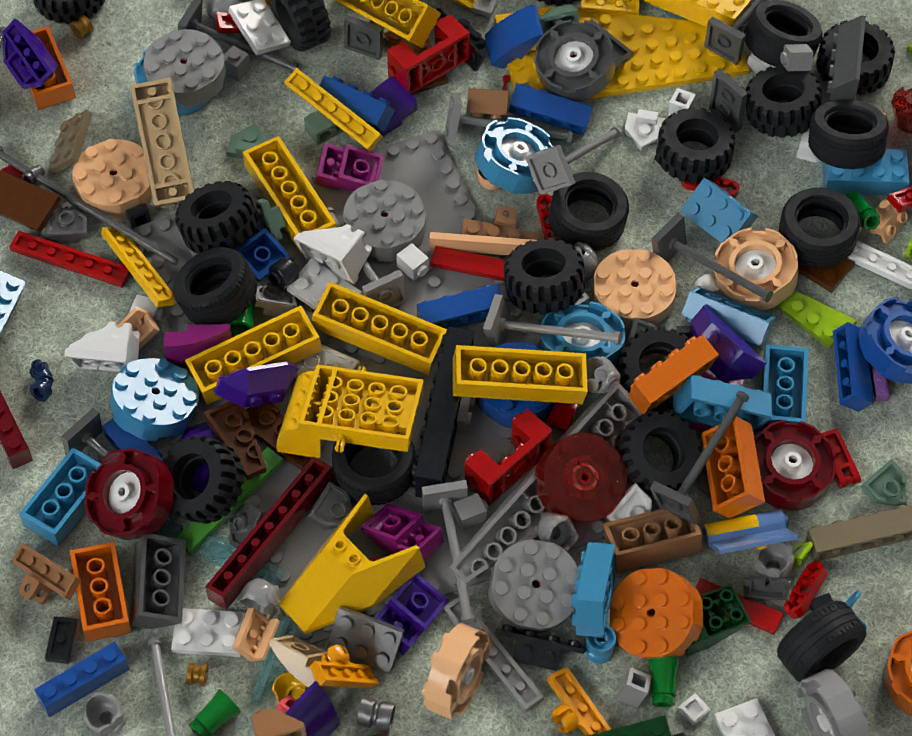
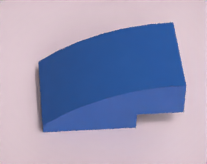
(513, 36)
(262, 252)

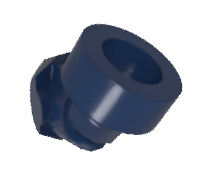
(42, 386)

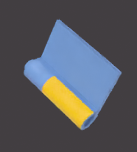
(748, 532)

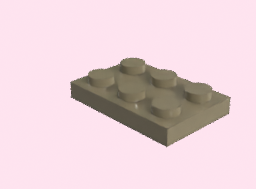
(70, 142)

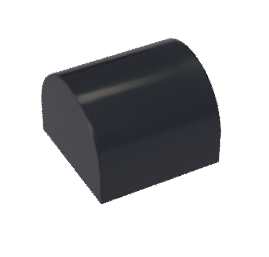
(138, 215)

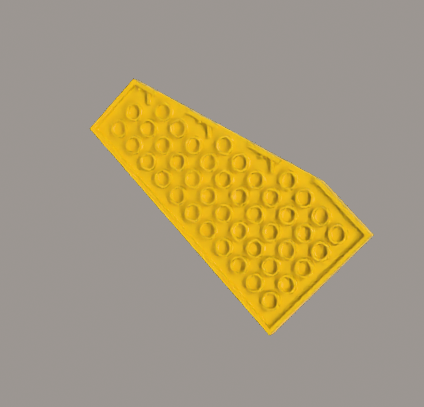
(663, 49)

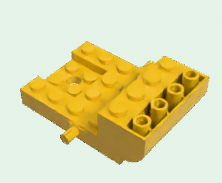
(349, 409)

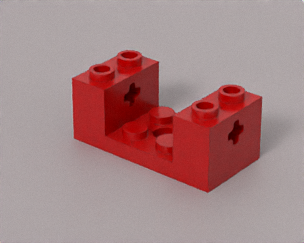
(449, 52)
(491, 480)

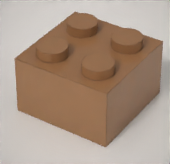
(487, 102)

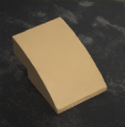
(297, 657)

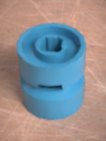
(601, 649)

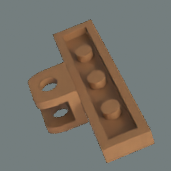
(502, 226)
(43, 576)

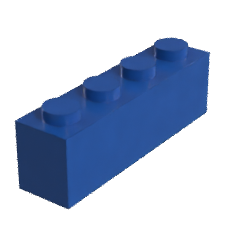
(550, 109)
(372, 111)
(459, 309)
(852, 369)
(123, 440)
(82, 679)

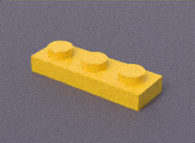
(610, 6)

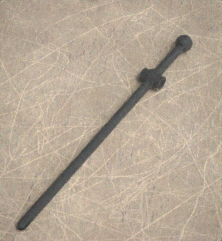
(35, 174)

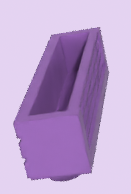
(879, 385)

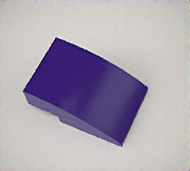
(400, 101)
(413, 609)
(315, 712)

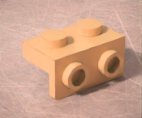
(890, 221)
(143, 323)
(255, 635)

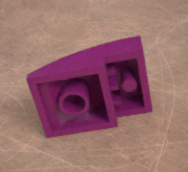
(347, 167)
(198, 338)
(400, 529)

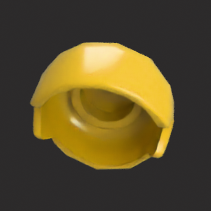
(287, 685)

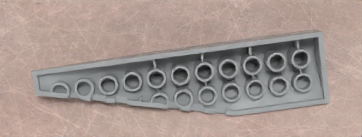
(521, 511)

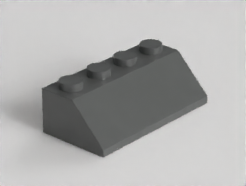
(846, 59)
(158, 582)

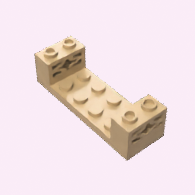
(162, 142)

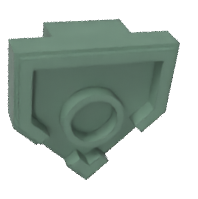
(245, 140)
(271, 218)
(887, 485)

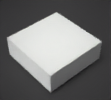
(694, 709)

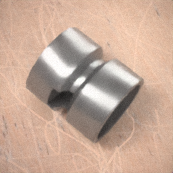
(376, 714)

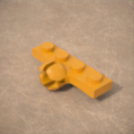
(340, 672)
(576, 707)

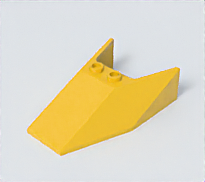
(346, 577)

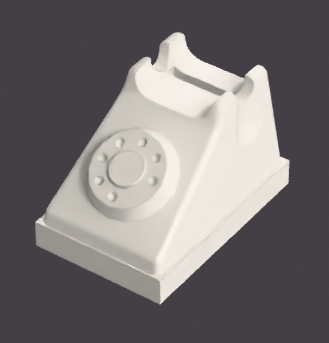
(336, 250)
(106, 348)

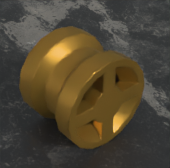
(81, 27)
(197, 674)

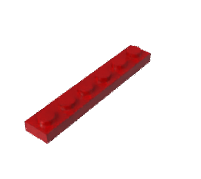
(70, 259)

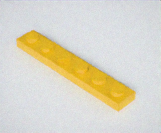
(333, 109)
(139, 267)

